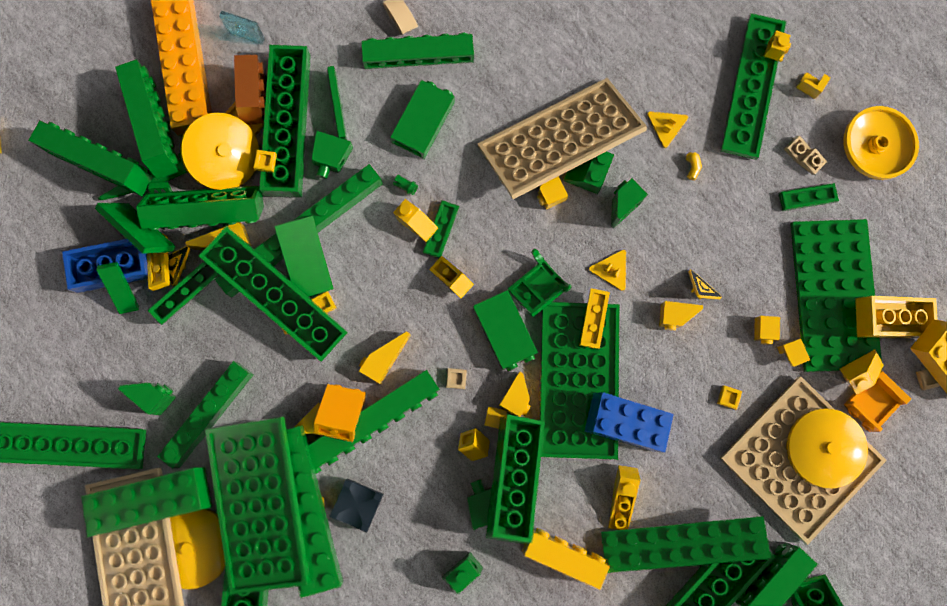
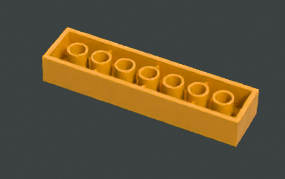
(181, 62)

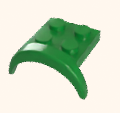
(538, 286)

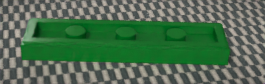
(336, 100)

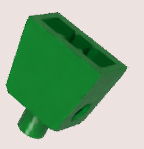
(330, 153)
(479, 504)
(463, 573)

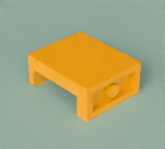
(877, 403)
(339, 412)

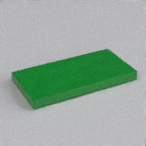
(126, 221)
(304, 255)

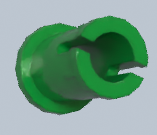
(406, 185)

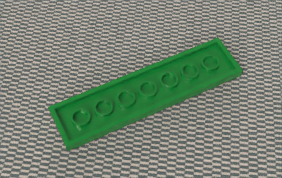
(752, 89)
(72, 445)
(686, 544)

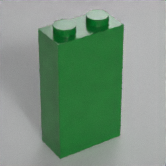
(423, 119)
(505, 331)

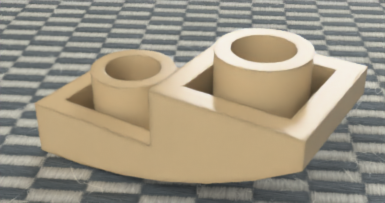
(401, 15)
(806, 157)

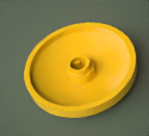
(881, 143)
(219, 151)
(827, 448)
(198, 548)

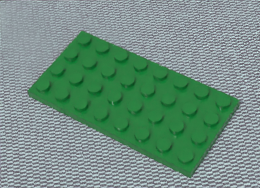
(831, 272)
(571, 377)
(257, 506)

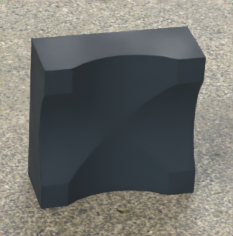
(356, 505)

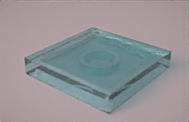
(242, 27)

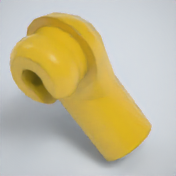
(696, 165)

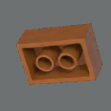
(249, 89)

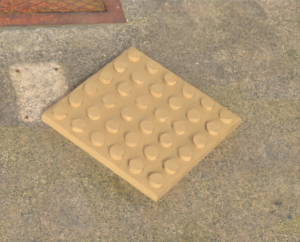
(763, 465)

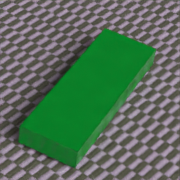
(808, 197)
(444, 221)
(118, 287)

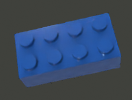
(82, 264)
(629, 422)

